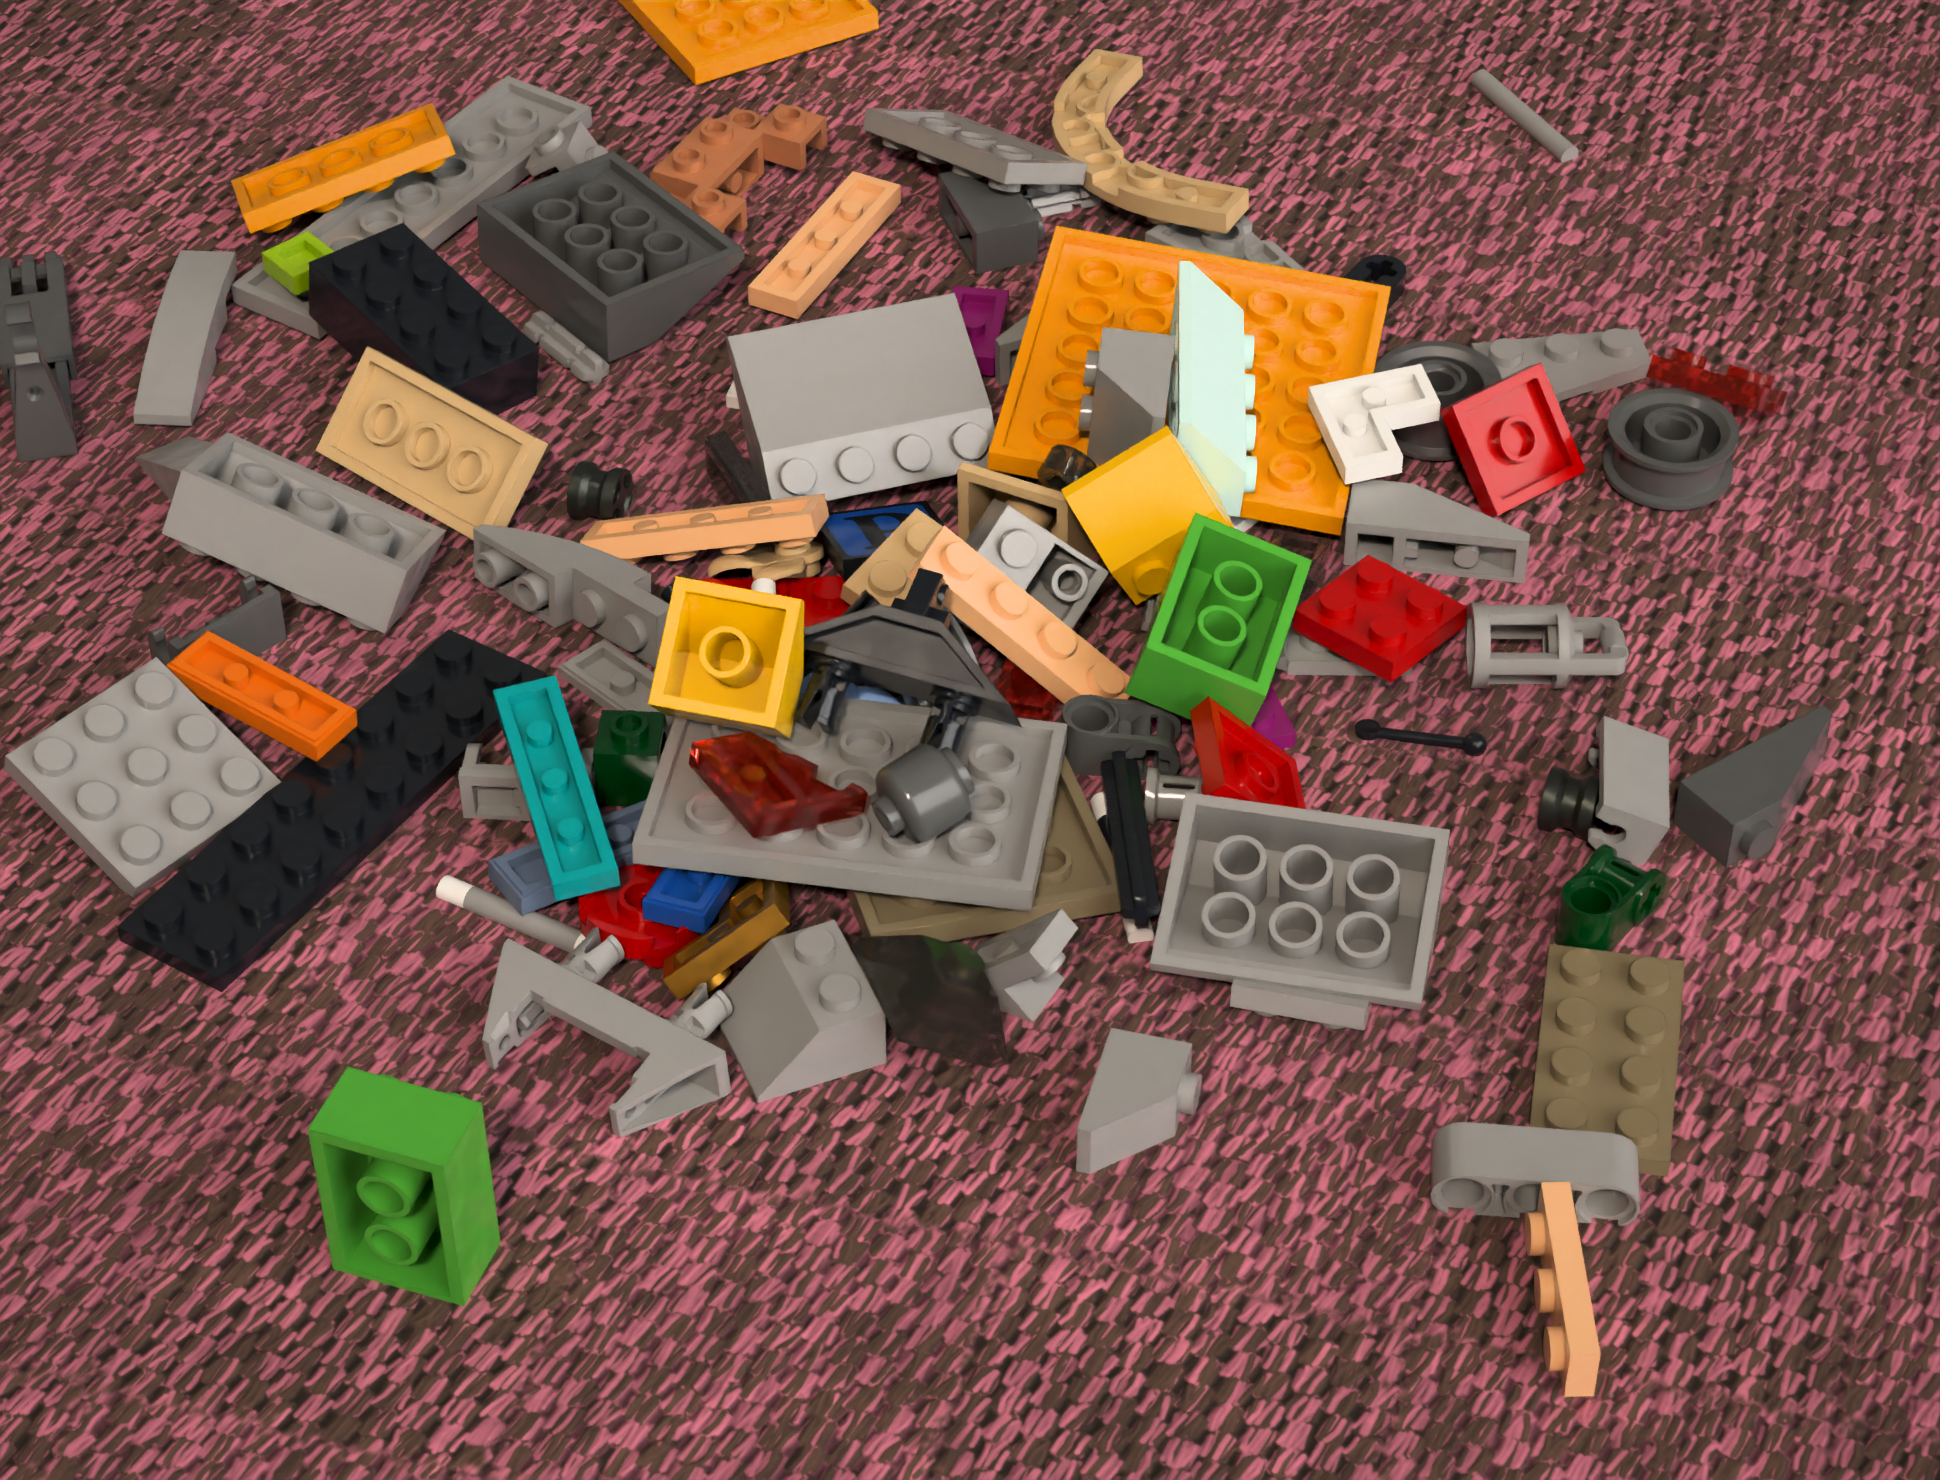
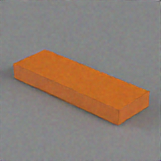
(263, 696)

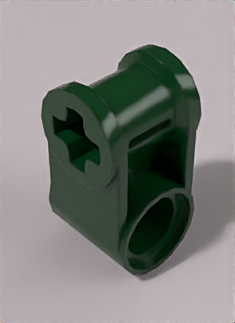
(1606, 901)

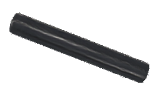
(1130, 839)

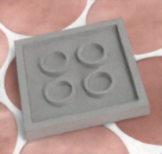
(141, 776)

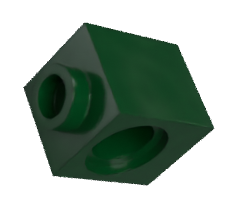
(627, 755)

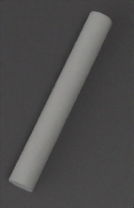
(1524, 116)

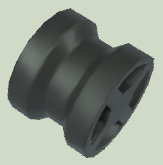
(598, 492)
(1569, 803)

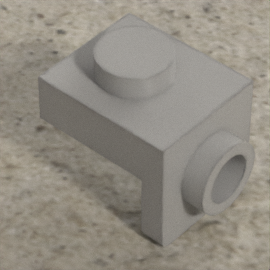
(563, 148)

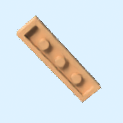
(824, 245)
(726, 527)
(1019, 623)

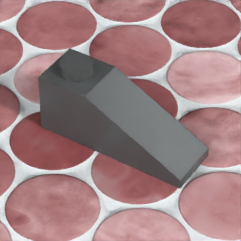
(1746, 797)

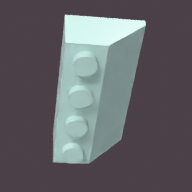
(1211, 385)

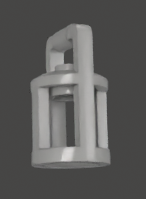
(1561, 645)

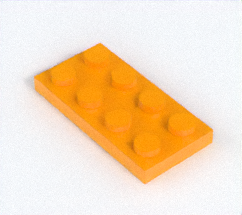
(341, 168)

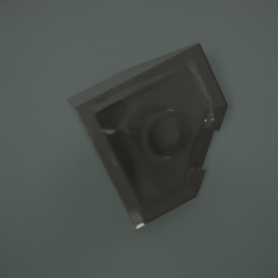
(935, 996)

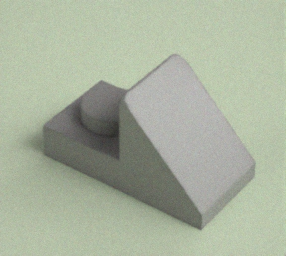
(1025, 963)

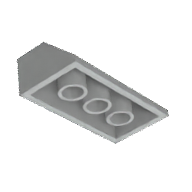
(302, 532)

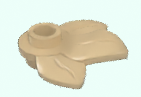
(773, 561)

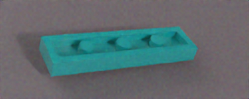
(556, 788)

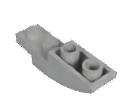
(570, 582)

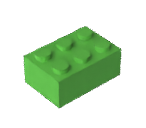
(1219, 622)
(405, 1185)

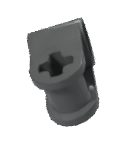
(1110, 724)

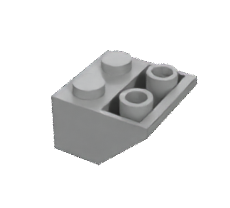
(1036, 561)

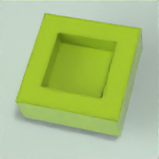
(290, 261)

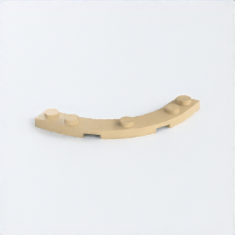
(1138, 187)

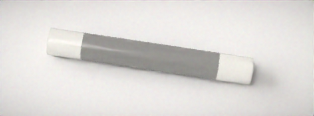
(502, 912)

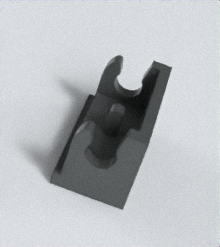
(251, 626)

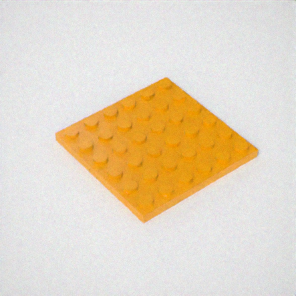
(1304, 332)

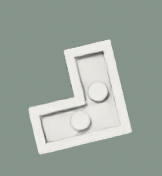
(1362, 411)

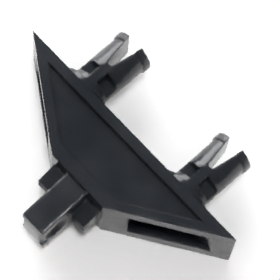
(904, 652)

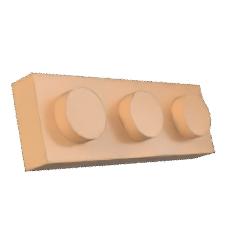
(1563, 1290)

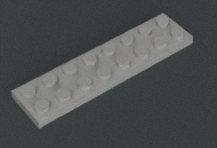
(491, 148)

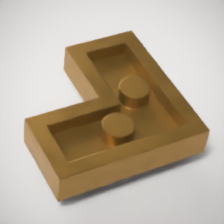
(744, 926)

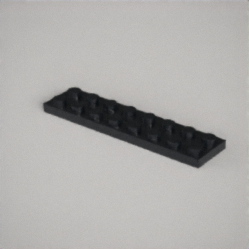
(325, 815)

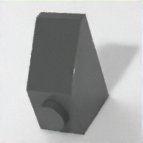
(989, 224)

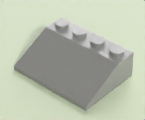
(862, 400)
(1302, 900)

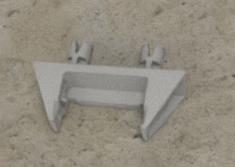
(678, 1062)

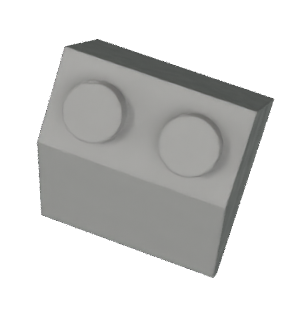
(1129, 393)
(803, 1014)

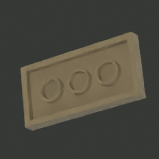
(1610, 1048)

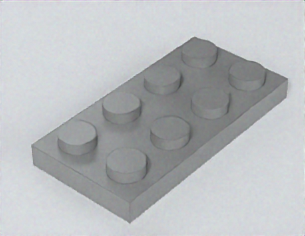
(974, 149)

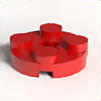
(621, 914)

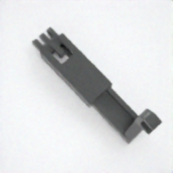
(32, 335)

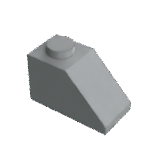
(1135, 1098)

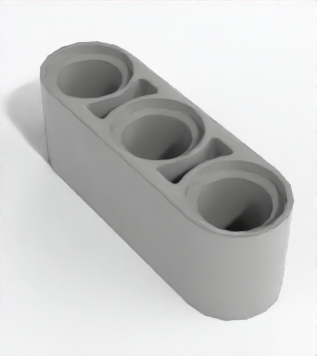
(1502, 1168)

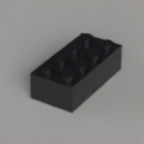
(422, 313)

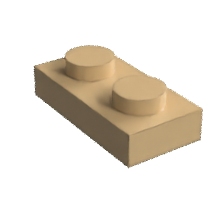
(887, 568)

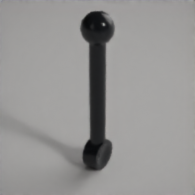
(1472, 744)

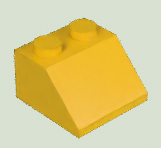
(1141, 510)
(730, 657)

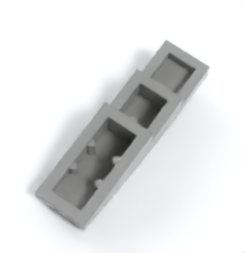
(185, 338)

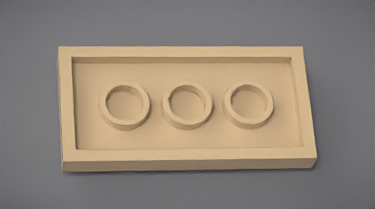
(430, 445)

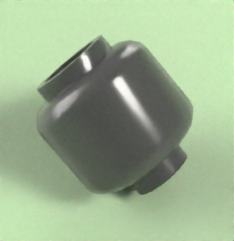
(922, 793)

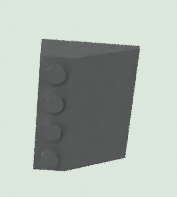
(604, 252)

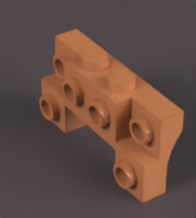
(727, 156)

